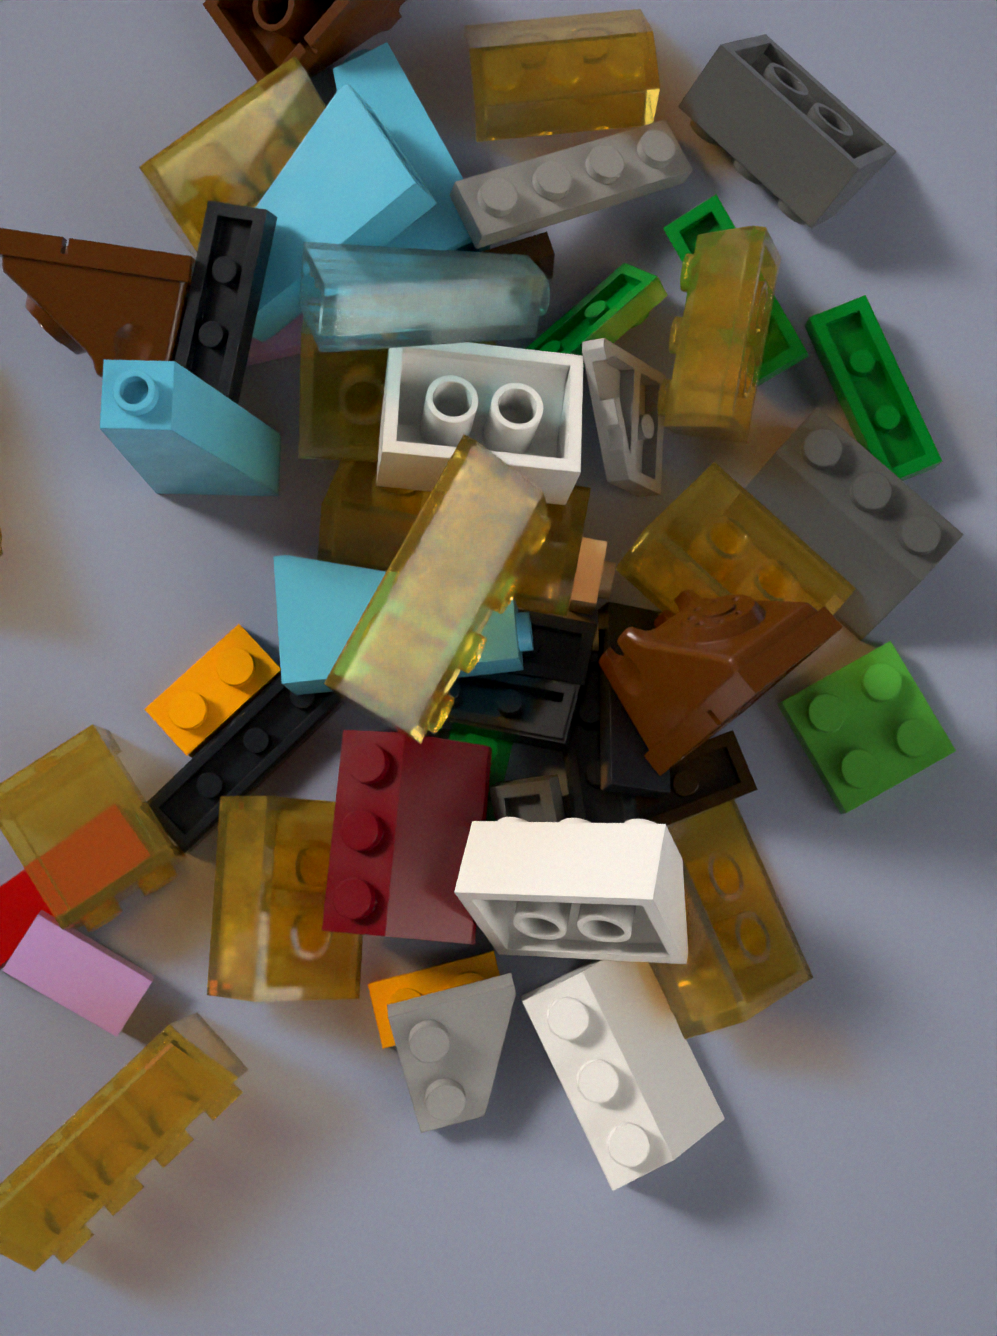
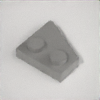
(626, 416)
(452, 1048)

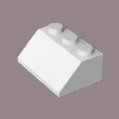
(506, 398)
(576, 889)
(623, 1066)

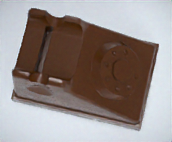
(311, 30)
(101, 295)
(708, 666)

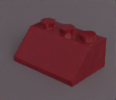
(403, 835)

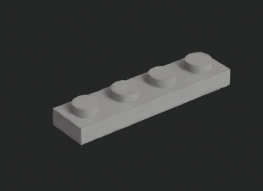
(569, 183)

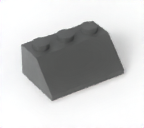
(784, 129)
(853, 518)

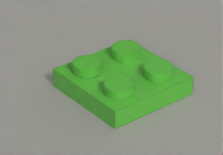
(866, 728)

